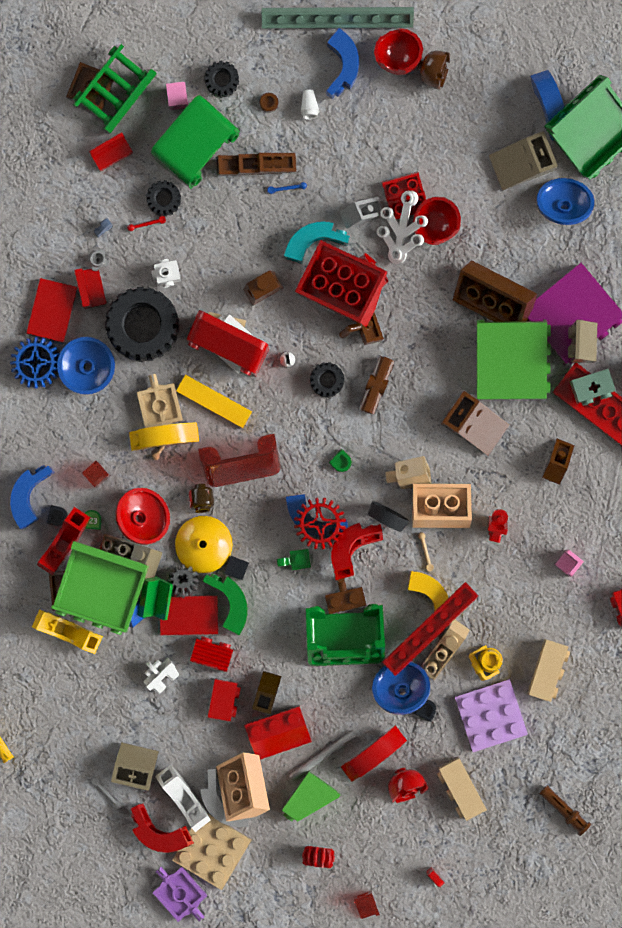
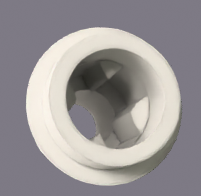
(309, 105)

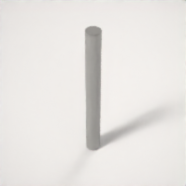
(323, 755)

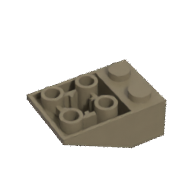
(523, 161)
(133, 552)

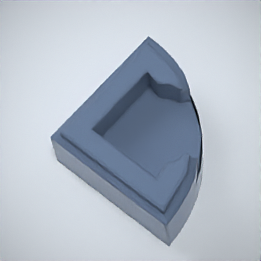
(105, 226)

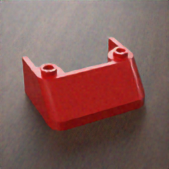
(228, 342)

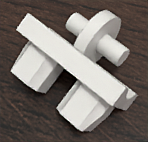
(157, 672)

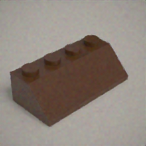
(493, 294)

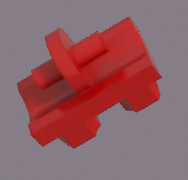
(497, 525)

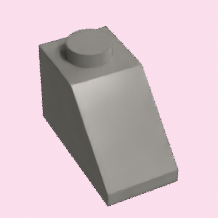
(361, 212)

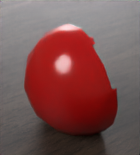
(399, 51)
(442, 217)

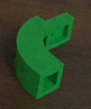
(238, 604)

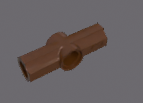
(376, 384)

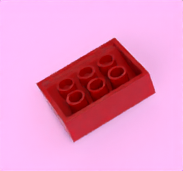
(342, 283)

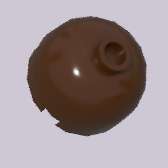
(434, 68)

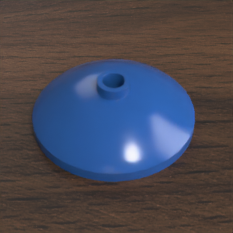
(565, 201)
(72, 362)
(411, 679)

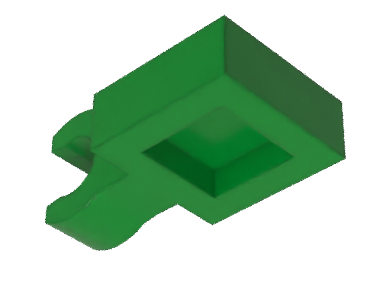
(298, 560)

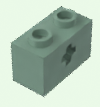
(600, 379)

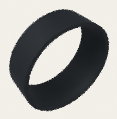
(387, 516)

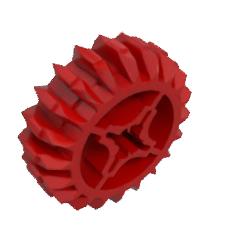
(317, 506)

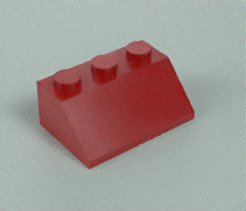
(278, 732)

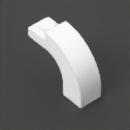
(184, 797)

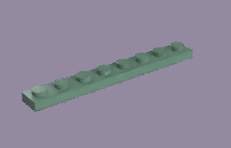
(338, 17)

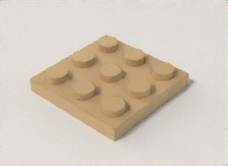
(214, 852)

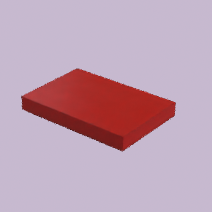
(52, 310)
(191, 616)

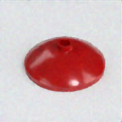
(150, 510)

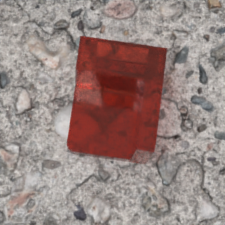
(96, 474)
(366, 905)

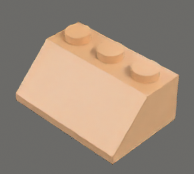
(441, 506)
(242, 787)

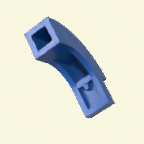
(346, 50)
(548, 94)
(21, 492)
(294, 503)

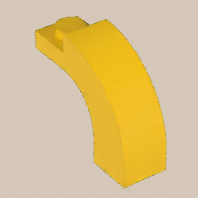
(163, 436)
(429, 586)
(67, 631)

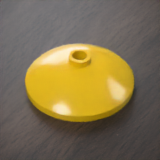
(217, 539)

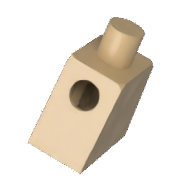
(410, 472)

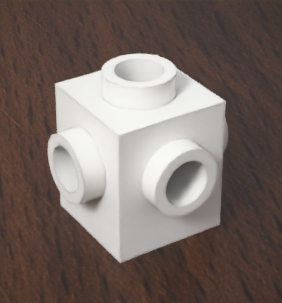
(169, 279)

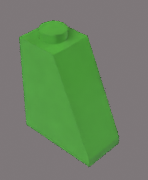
(309, 797)

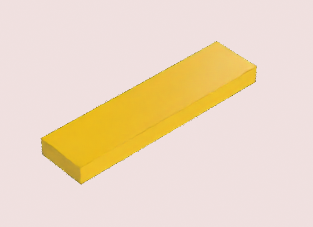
(214, 401)

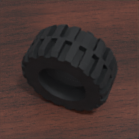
(142, 298)

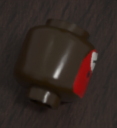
(201, 498)

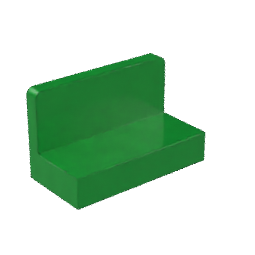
(155, 598)

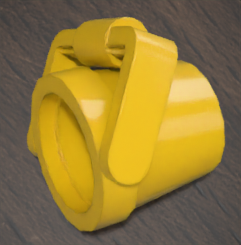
(488, 661)

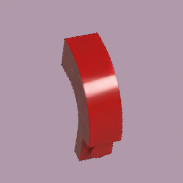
(352, 539)
(61, 546)
(374, 754)
(155, 838)

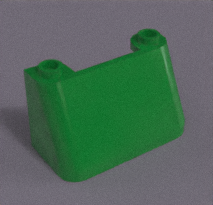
(193, 141)
(345, 637)

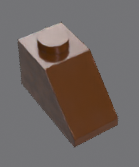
(558, 461)

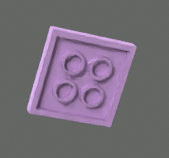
(491, 715)

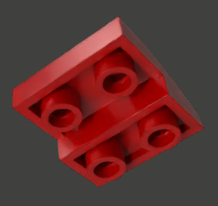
(397, 186)

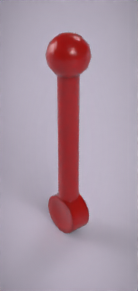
(161, 220)

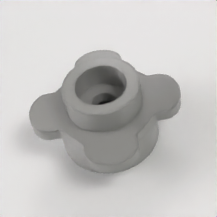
(100, 254)

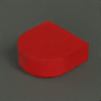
(435, 877)

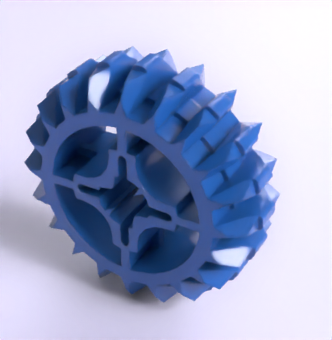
(26, 362)

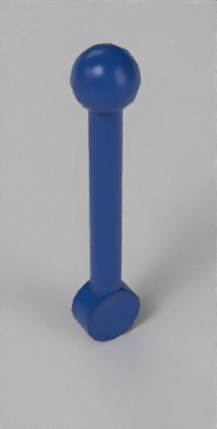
(271, 190)

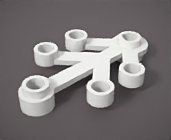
(401, 229)

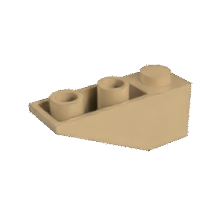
(445, 649)

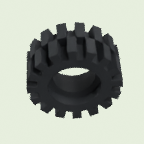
(213, 71)
(166, 209)
(327, 368)

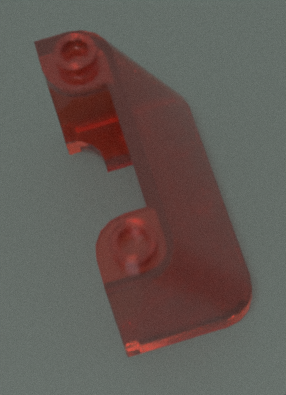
(241, 468)

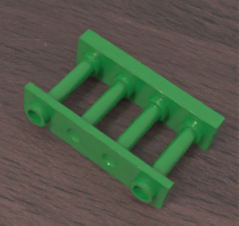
(132, 91)

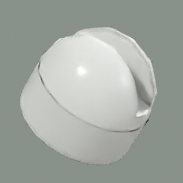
(283, 359)

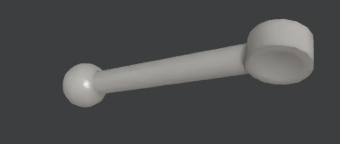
(96, 782)

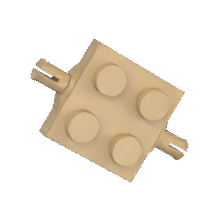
(159, 404)

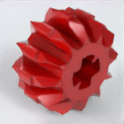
(318, 857)

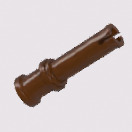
(571, 817)

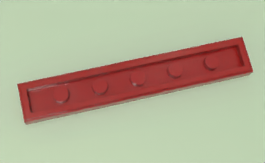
(430, 628)

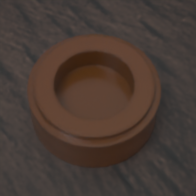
(268, 102)

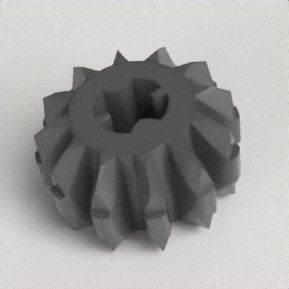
(183, 574)

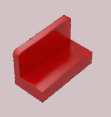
(111, 152)
(90, 288)

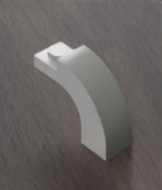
(213, 801)

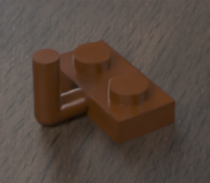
(369, 334)
(345, 599)

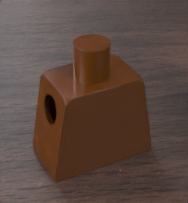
(262, 287)

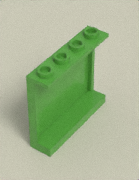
(512, 360)
(100, 588)

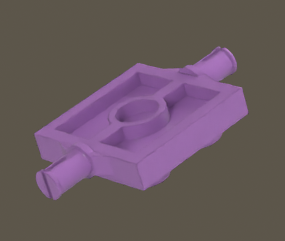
(180, 894)

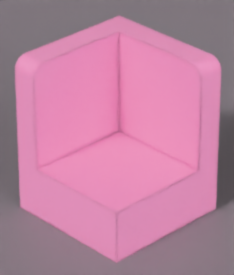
(177, 95)
(569, 563)

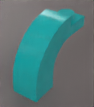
(308, 235)

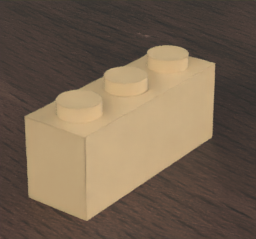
(548, 670)
(461, 789)

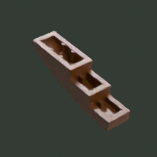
(256, 164)

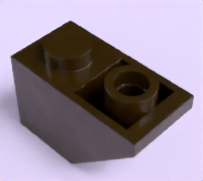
(266, 692)

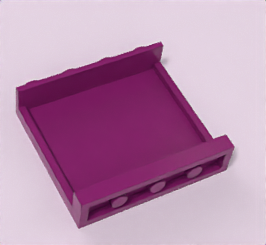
(572, 299)

